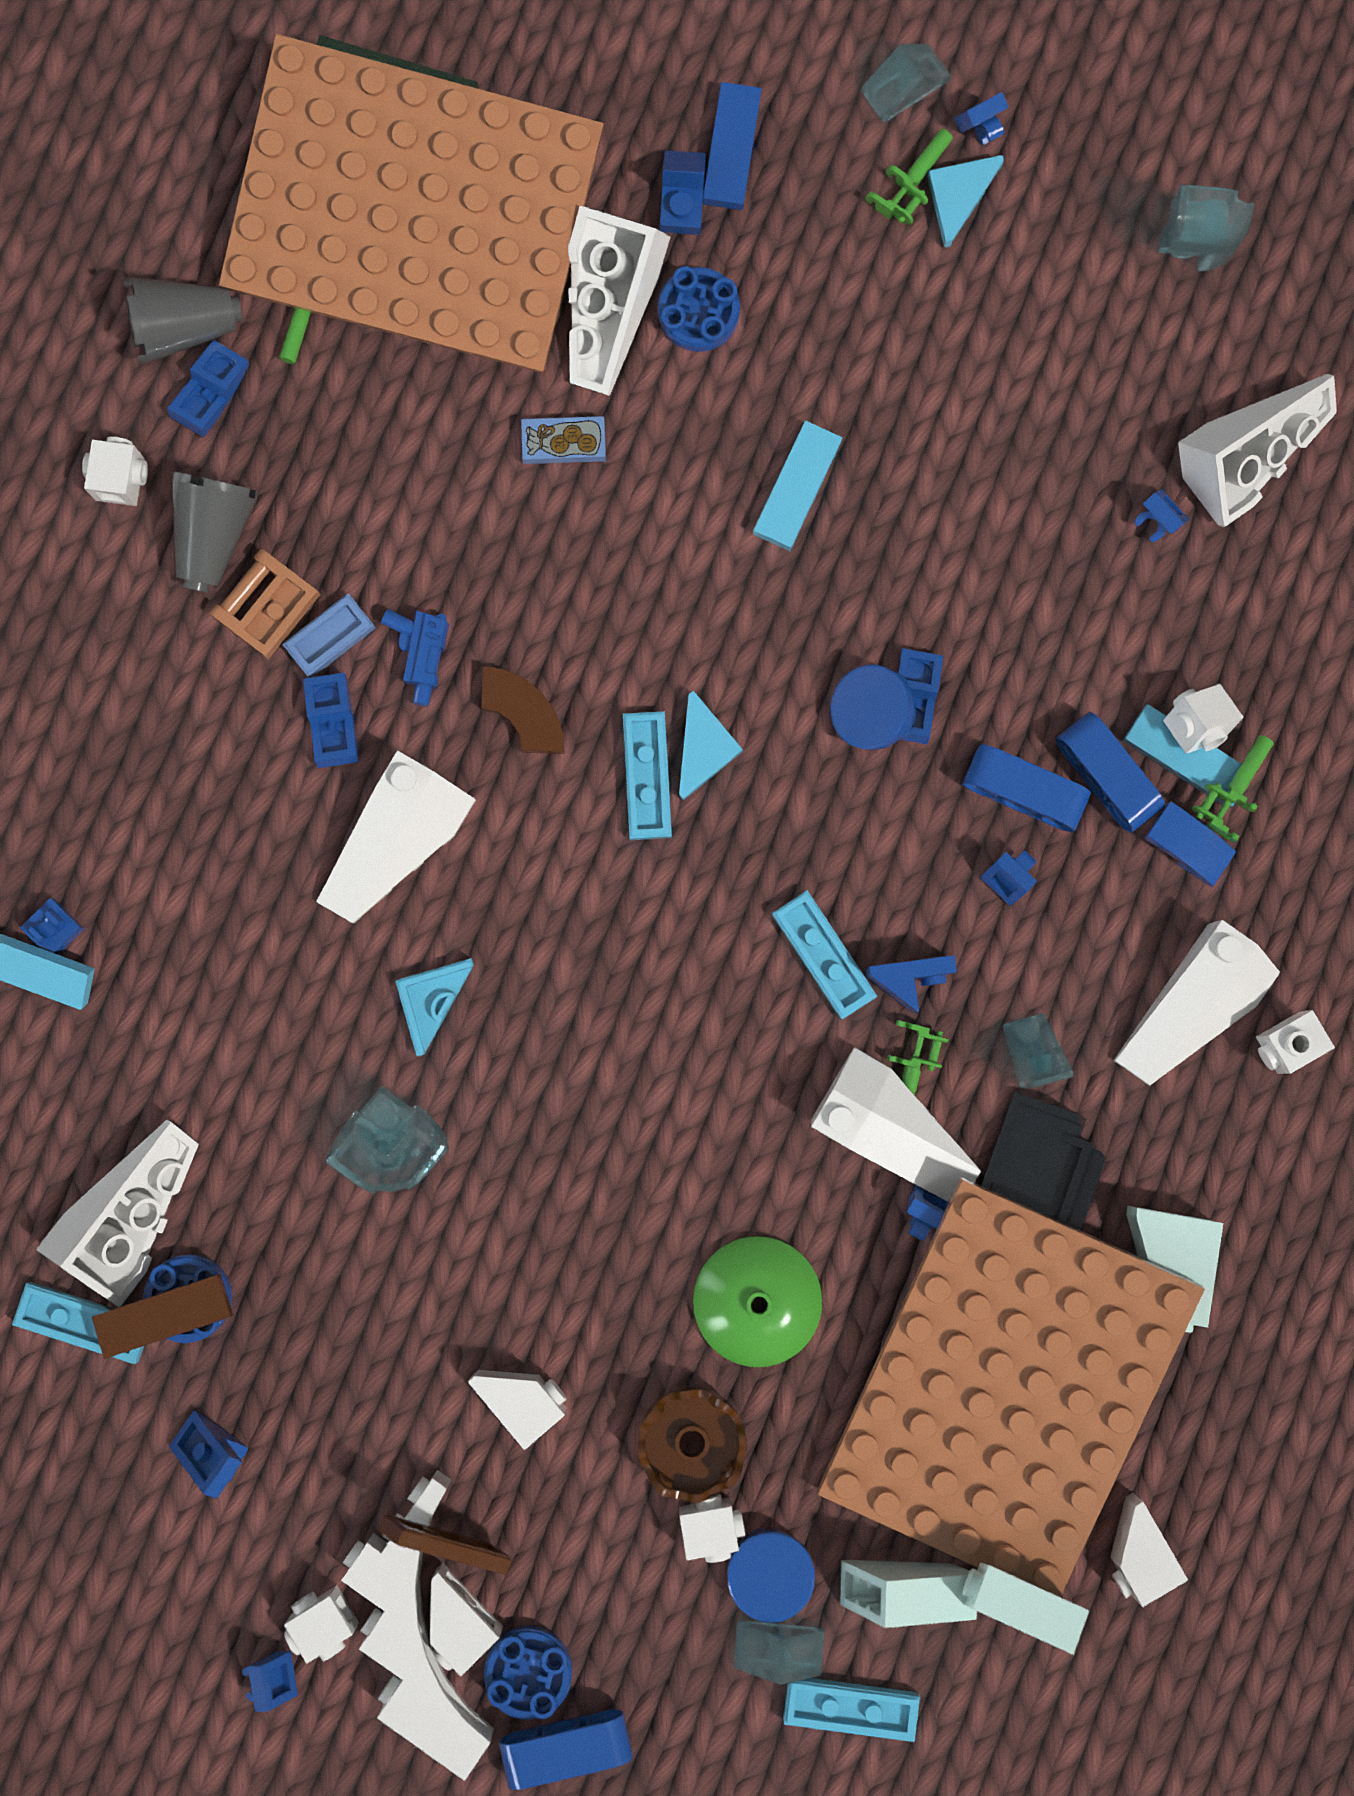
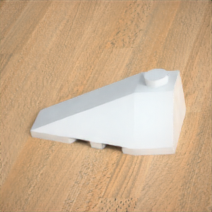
(611, 284)
(1241, 451)
(398, 830)
(1207, 994)
(887, 1124)
(113, 1226)

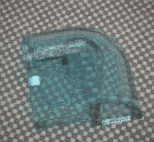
(1206, 224)
(387, 1145)

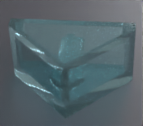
(904, 79)
(1036, 1052)
(779, 1651)

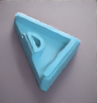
(958, 191)
(706, 747)
(429, 998)

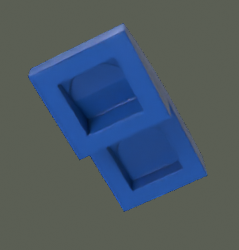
(210, 389)
(923, 677)
(331, 720)
(1190, 843)

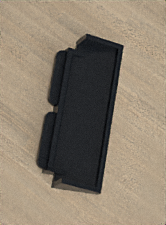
(1045, 1161)

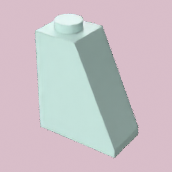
(1181, 1246)
(905, 1592)
(1025, 1607)

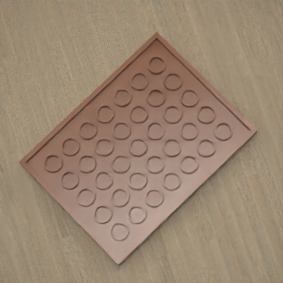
(410, 204)
(1009, 1388)

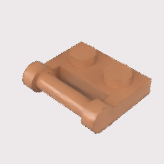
(274, 611)

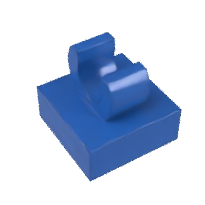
(984, 119)
(1164, 512)
(1010, 876)
(52, 927)
(926, 1211)
(271, 1681)

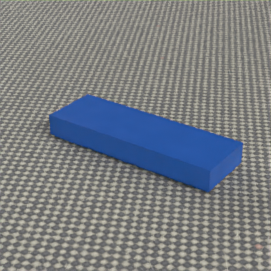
(732, 146)

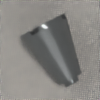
(177, 315)
(207, 527)

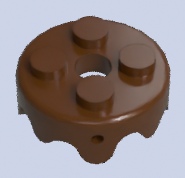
(699, 1474)

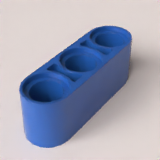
(1110, 772)
(1026, 788)
(565, 1749)

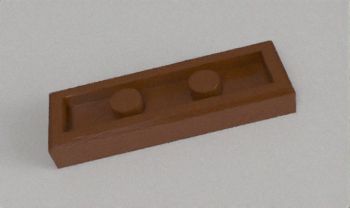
(162, 1316)
(444, 1544)

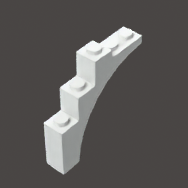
(423, 1701)

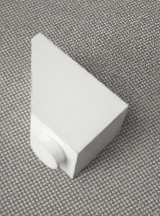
(521, 1402)
(1143, 1556)
(459, 1623)

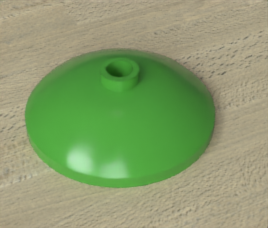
(750, 1270)

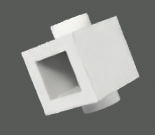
(114, 471)
(1202, 718)
(1294, 1043)
(711, 1529)
(320, 1625)

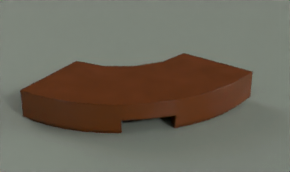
(524, 708)

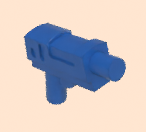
(424, 642)

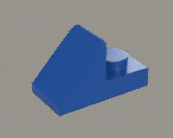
(682, 192)
(900, 977)
(208, 1453)

